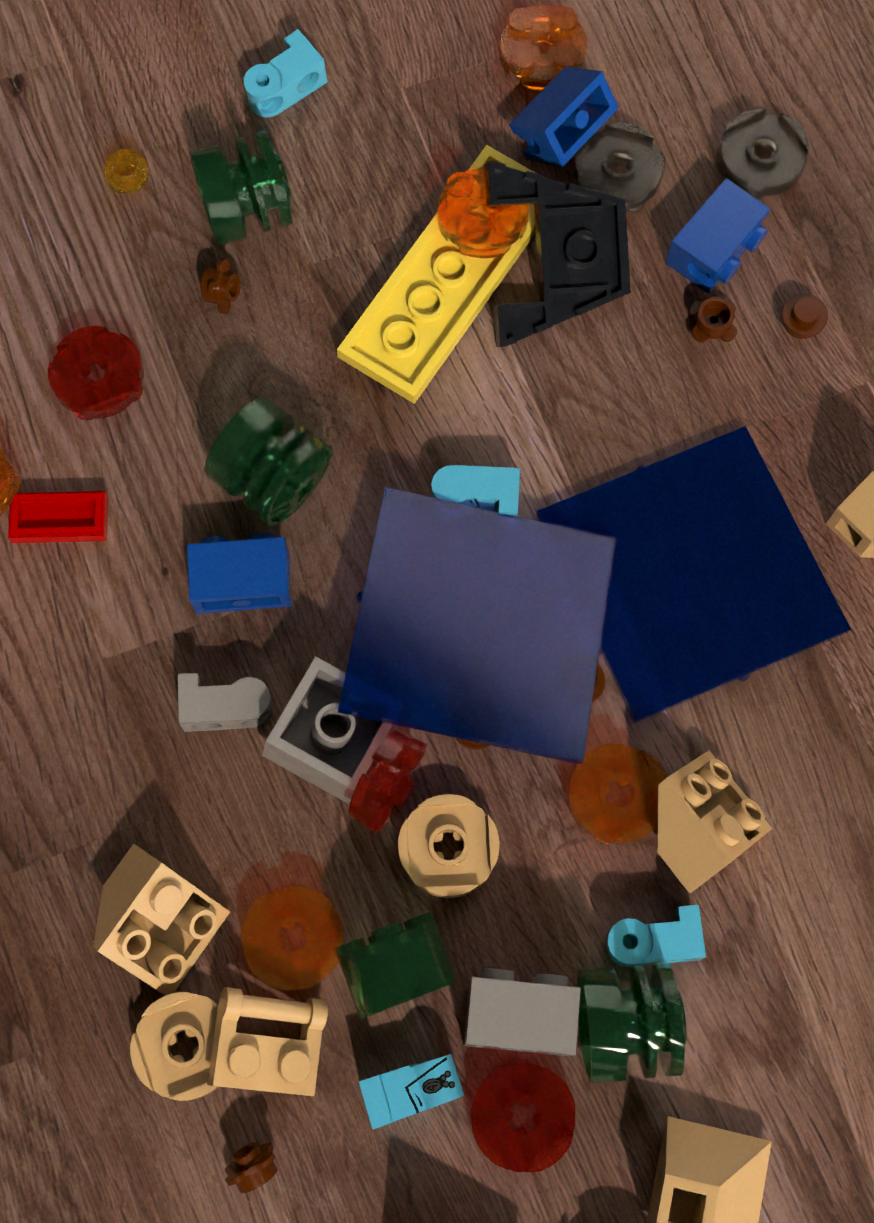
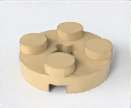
(469, 825)
(157, 1033)

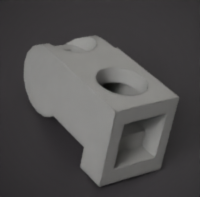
(222, 707)

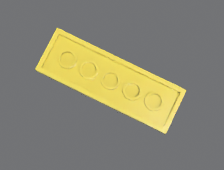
(428, 304)

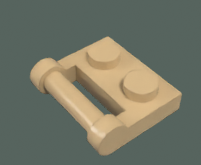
(261, 1060)

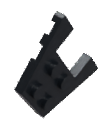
(578, 249)

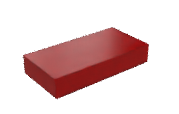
(58, 517)

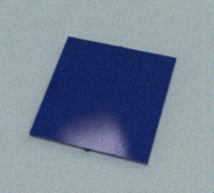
(701, 574)
(479, 626)

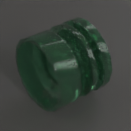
(242, 187)
(268, 460)
(630, 1023)

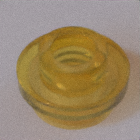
(123, 161)

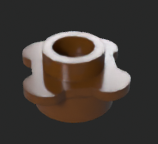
(220, 285)
(716, 308)
(251, 1167)

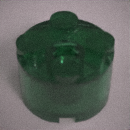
(395, 965)

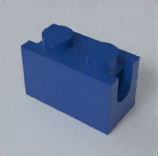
(564, 115)
(717, 236)
(239, 574)

